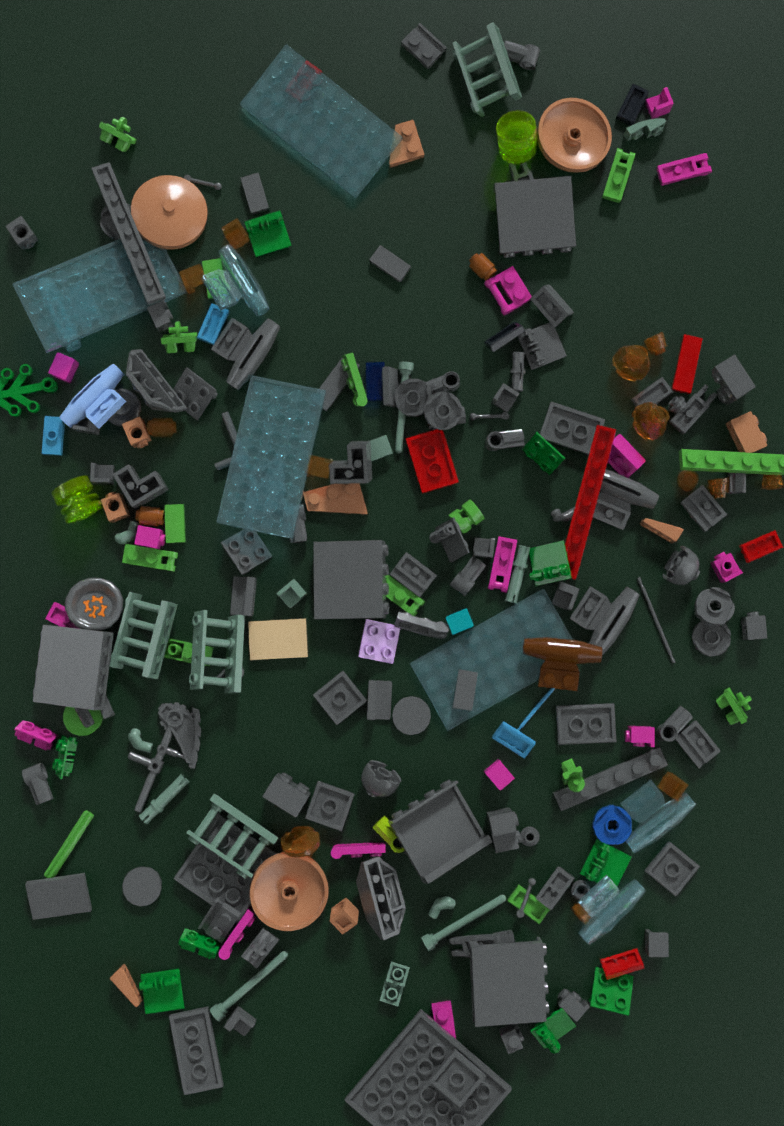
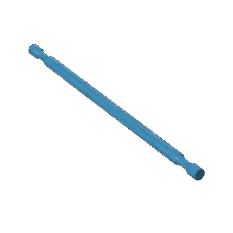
(536, 708)

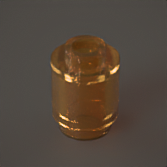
(161, 427)

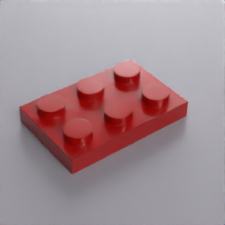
(432, 460)

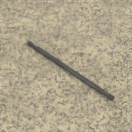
(656, 620)

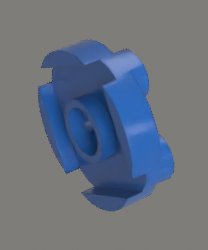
(623, 824)

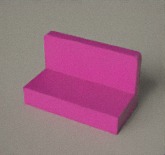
(624, 457)

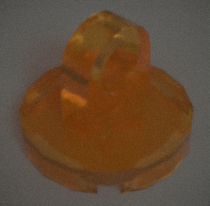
(632, 362)
(650, 420)
(300, 842)

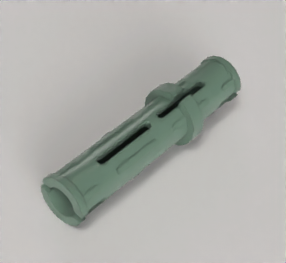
(517, 574)
(159, 804)

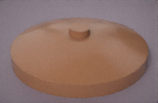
(574, 135)
(169, 212)
(288, 892)

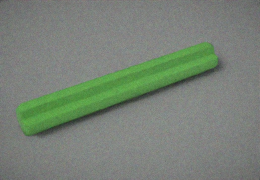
(69, 844)

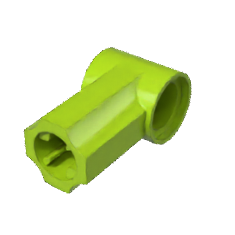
(385, 831)

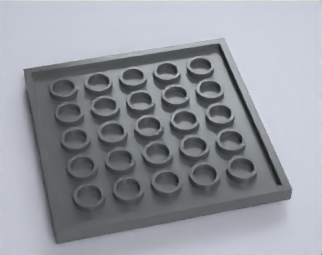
(399, 1089)

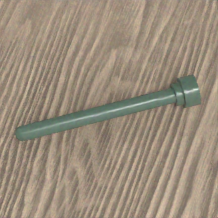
(405, 370)
(432, 940)
(219, 1010)

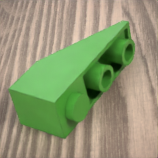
(182, 650)

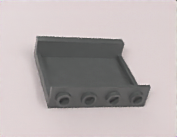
(535, 216)
(350, 579)
(73, 667)
(438, 831)
(508, 983)

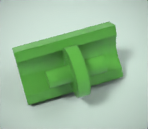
(109, 131)
(171, 340)
(738, 713)
(572, 776)

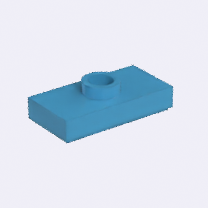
(213, 324)
(53, 436)
(513, 739)

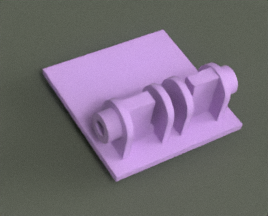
(379, 641)

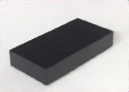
(632, 104)
(504, 336)

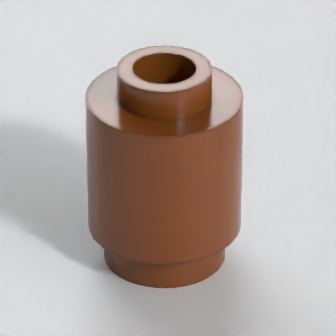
(482, 266)
(150, 516)

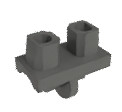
(260, 947)

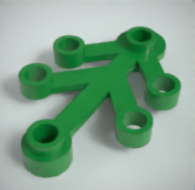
(17, 391)

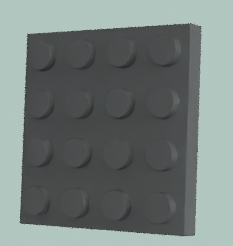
(213, 876)

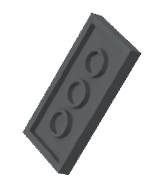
(196, 1050)

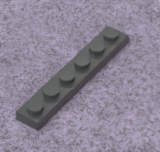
(612, 778)

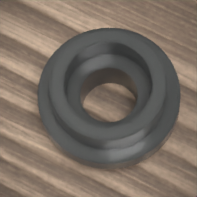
(676, 404)
(527, 830)
(580, 883)

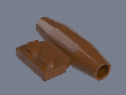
(561, 660)

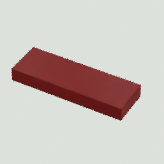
(686, 364)

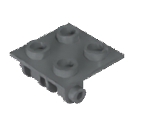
(541, 345)
(194, 393)
(451, 539)
(246, 550)

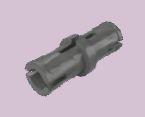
(517, 371)

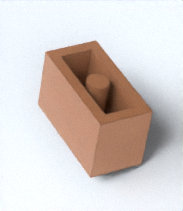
(746, 433)

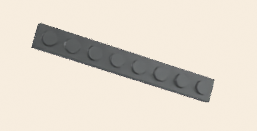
(128, 233)

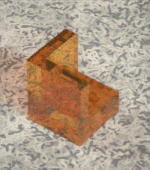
(235, 234)
(192, 277)
(319, 467)
(672, 785)

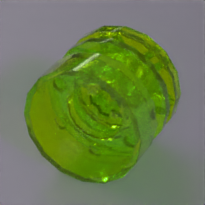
(517, 136)
(76, 498)

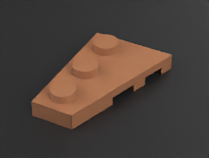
(336, 499)

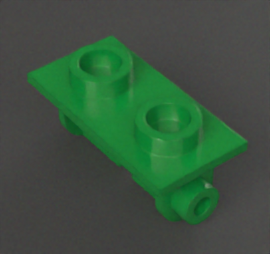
(207, 945)

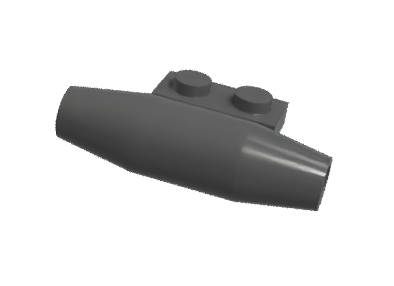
(245, 349)
(616, 497)
(604, 618)

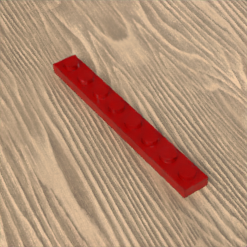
(588, 496)

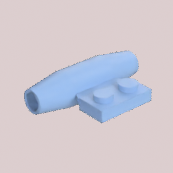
(96, 400)

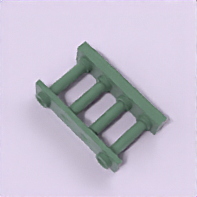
(505, 71)
(158, 644)
(234, 652)
(234, 816)

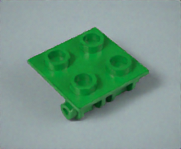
(268, 233)
(543, 453)
(549, 563)
(60, 765)
(605, 861)
(162, 991)
(611, 994)
(554, 1028)

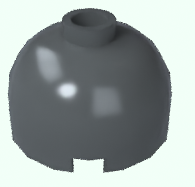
(682, 567)
(378, 780)

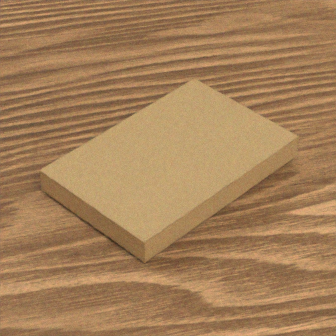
(278, 639)

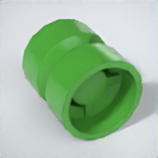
(467, 516)

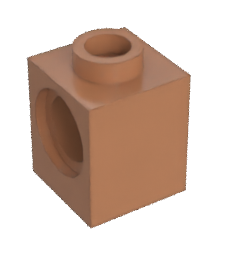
(133, 425)
(121, 513)
(344, 916)

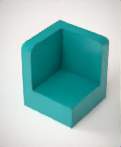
(459, 621)

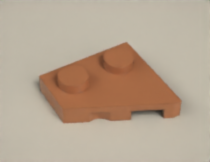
(410, 146)

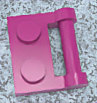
(513, 288)

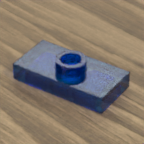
(374, 381)

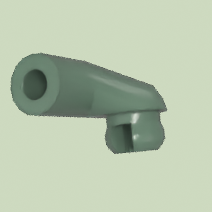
(129, 535)
(137, 743)
(441, 904)

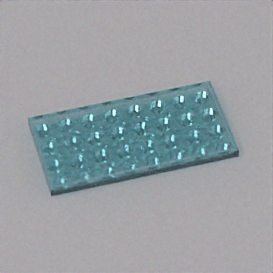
(321, 121)
(91, 293)
(271, 457)
(492, 651)

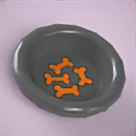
(94, 604)

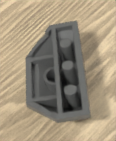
(151, 384)
(381, 897)

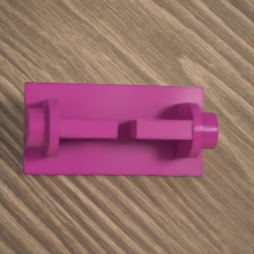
(28, 731)

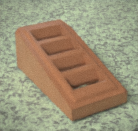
(665, 531)
(126, 985)

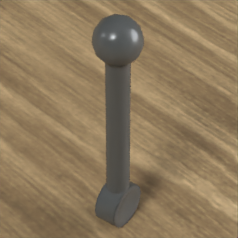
(217, 186)
(504, 416)
(520, 913)

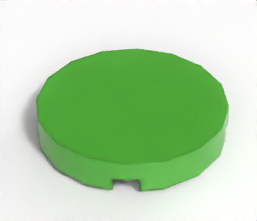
(75, 725)

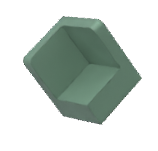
(291, 593)

